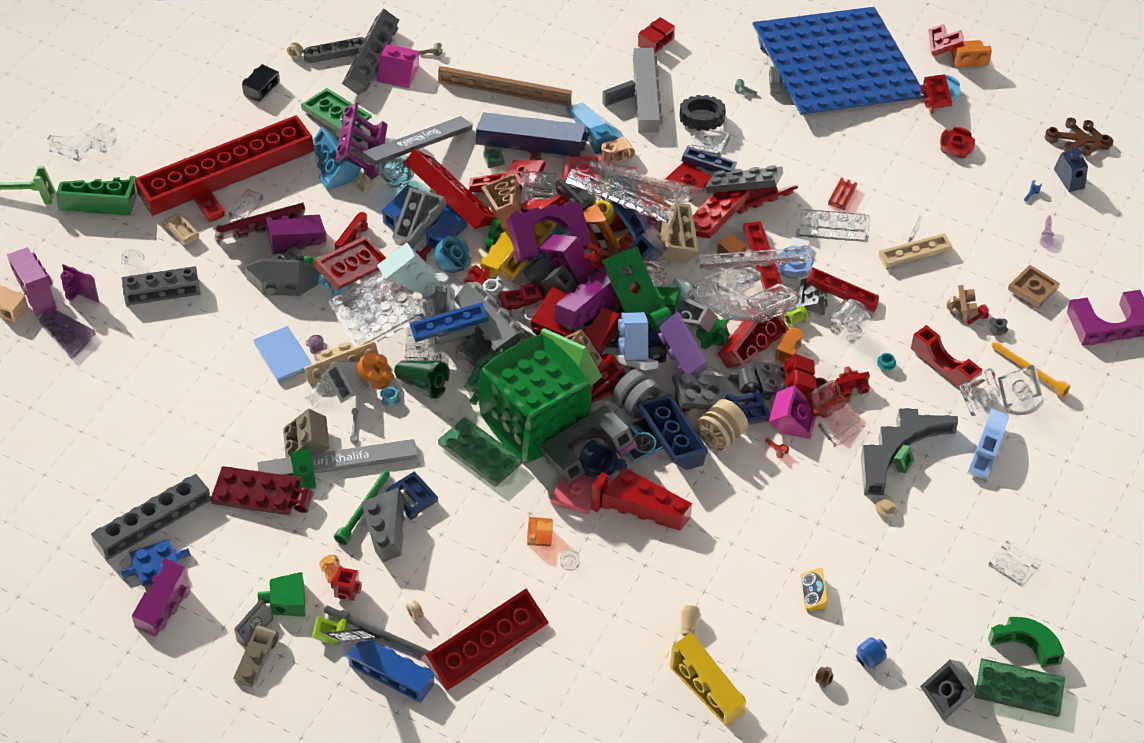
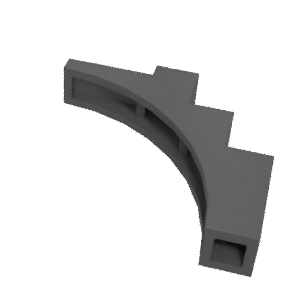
(910, 429)

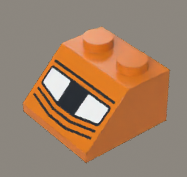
(599, 229)

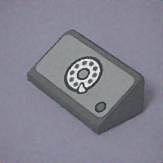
(256, 616)

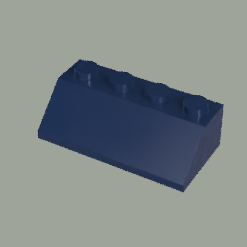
(674, 431)

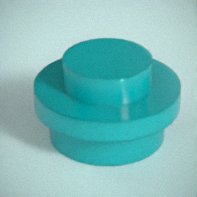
(886, 362)

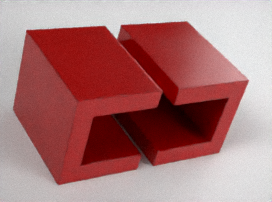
(657, 31)
(800, 373)

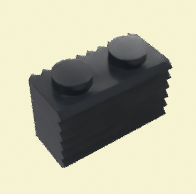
(260, 82)

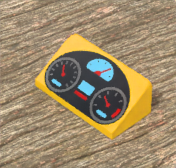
(814, 590)

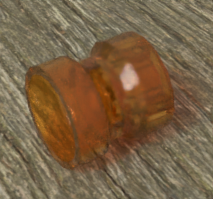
(329, 566)

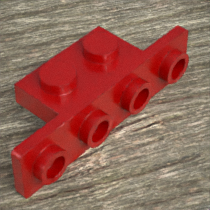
(759, 195)

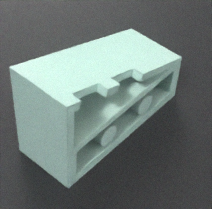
(410, 271)

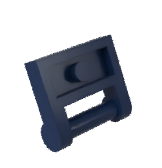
(754, 412)
(418, 492)

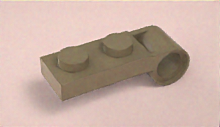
(255, 655)

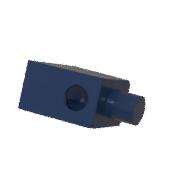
(1072, 169)

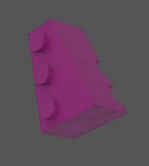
(163, 599)

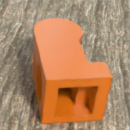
(789, 344)

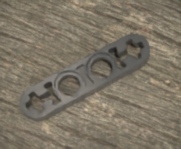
(334, 47)

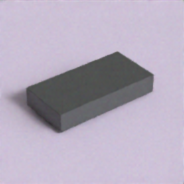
(618, 93)

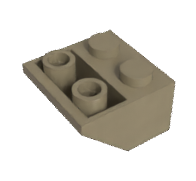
(306, 432)

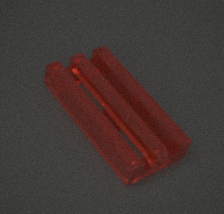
(848, 184)

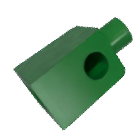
(286, 595)

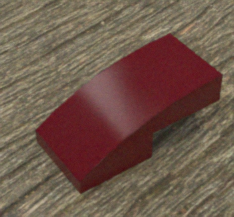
(524, 296)

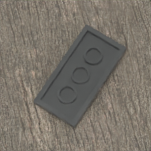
(745, 179)

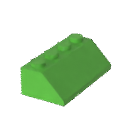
(578, 353)

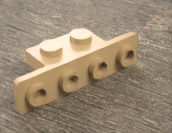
(344, 352)

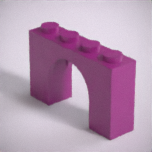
(521, 227)
(1095, 330)

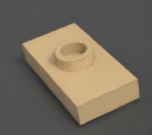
(181, 229)

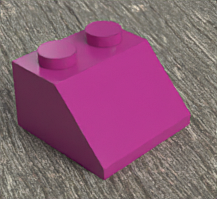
(398, 66)
(792, 413)

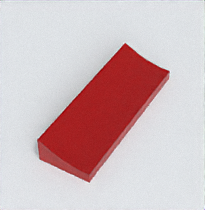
(448, 186)
(485, 639)

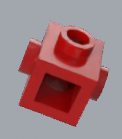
(346, 584)

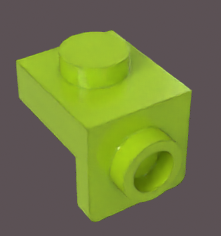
(324, 625)

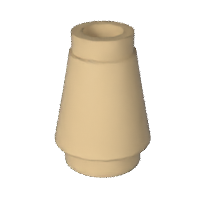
(689, 619)

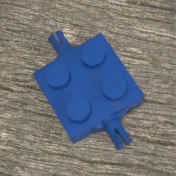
(147, 561)

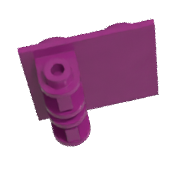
(77, 282)

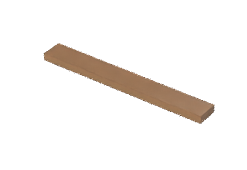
(505, 86)

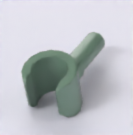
(739, 87)

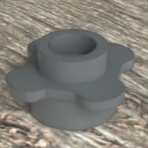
(998, 326)

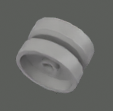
(633, 389)

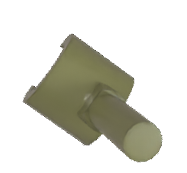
(436, 50)

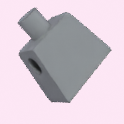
(345, 380)

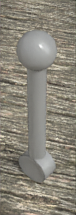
(353, 438)

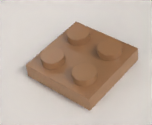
(1033, 286)

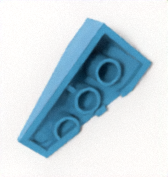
(599, 128)
(333, 172)

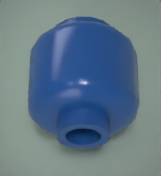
(871, 652)

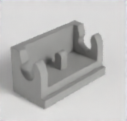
(444, 299)

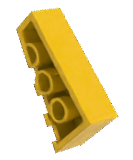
(706, 679)

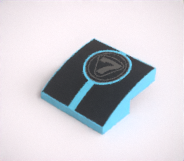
(645, 439)

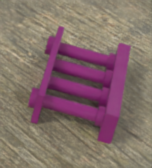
(346, 140)

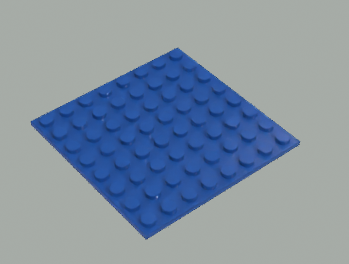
(838, 60)

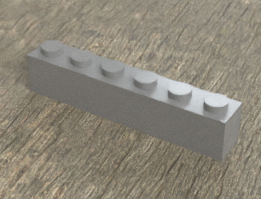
(646, 90)

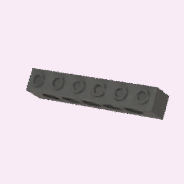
(370, 51)
(181, 501)

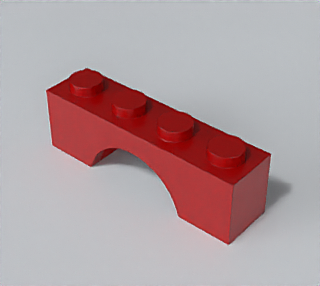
(930, 348)

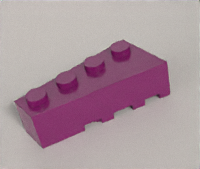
(567, 252)

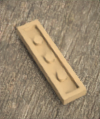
(915, 250)

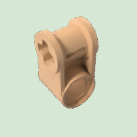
(617, 150)

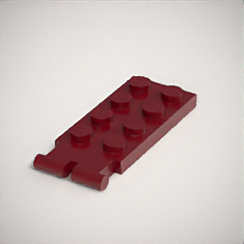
(256, 223)

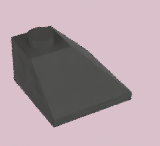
(949, 688)

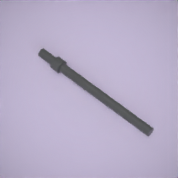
(375, 630)

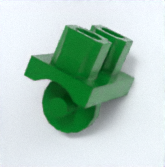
(717, 334)

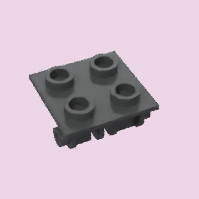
(770, 378)

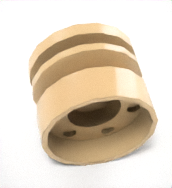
(721, 425)

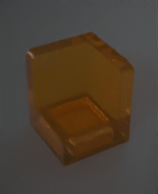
(540, 531)

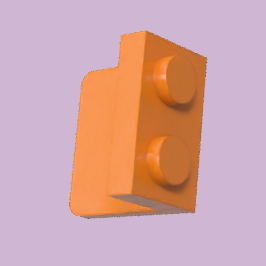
(972, 54)

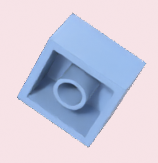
(634, 334)

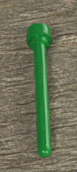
(343, 534)

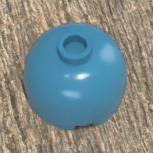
(452, 254)

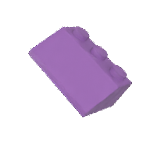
(682, 346)

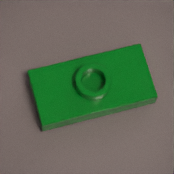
(303, 468)

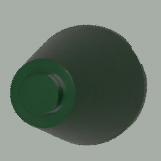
(424, 376)

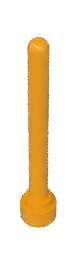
(1060, 387)

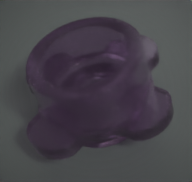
(316, 344)

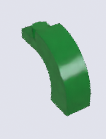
(1034, 635)

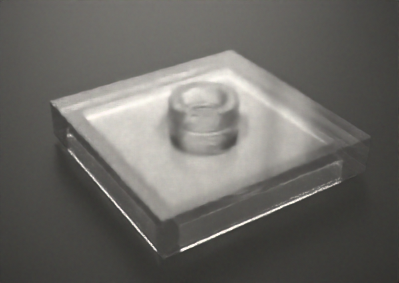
(710, 141)

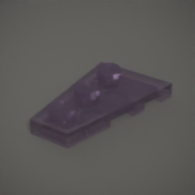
(68, 332)

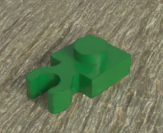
(493, 233)

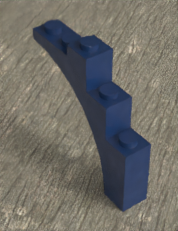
(642, 232)

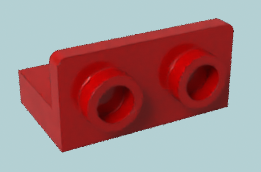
(936, 92)

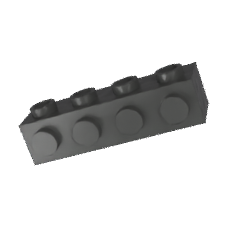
(160, 285)

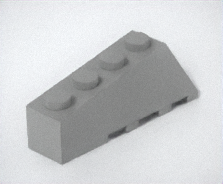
(694, 314)
(500, 327)

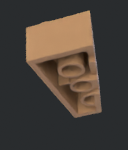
(503, 198)

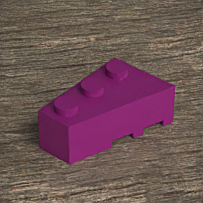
(296, 233)

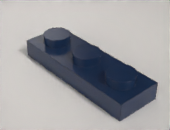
(707, 160)

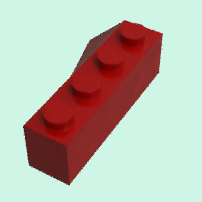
(750, 340)

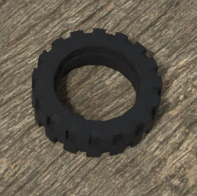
(702, 103)

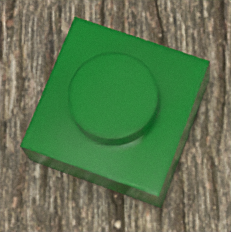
(904, 459)

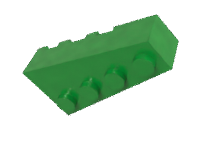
(98, 196)

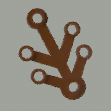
(1099, 140)

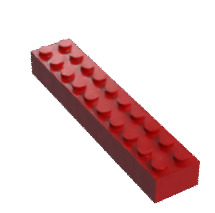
(224, 164)

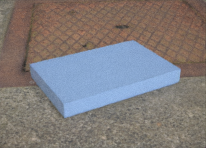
(282, 353)

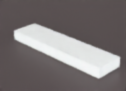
(639, 364)

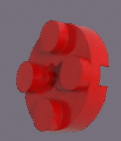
(949, 145)

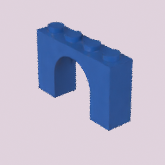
(448, 222)

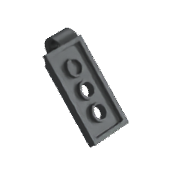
(734, 383)

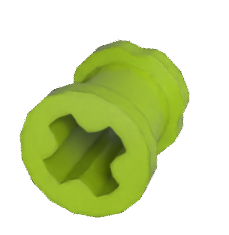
(796, 316)

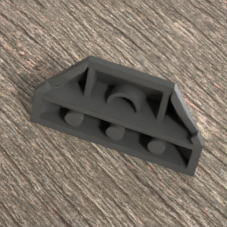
(282, 276)

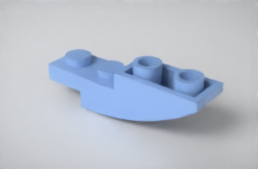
(988, 444)

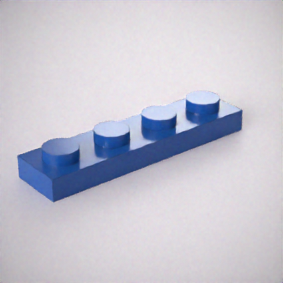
(448, 322)

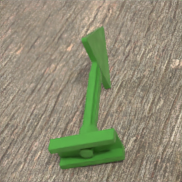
(41, 182)

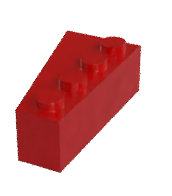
(647, 500)

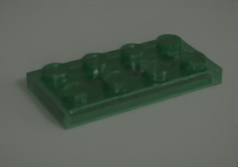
(480, 451)
(1019, 687)

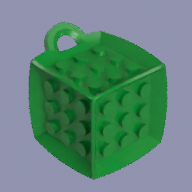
(532, 395)

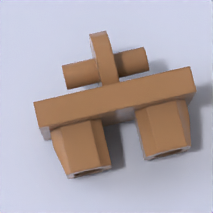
(956, 304)

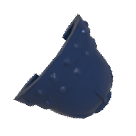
(599, 459)

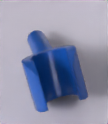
(1034, 189)

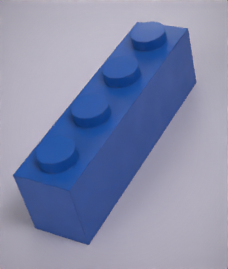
(391, 669)

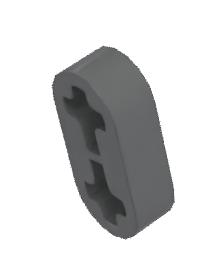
(774, 80)

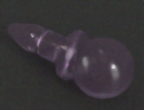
(1047, 235)

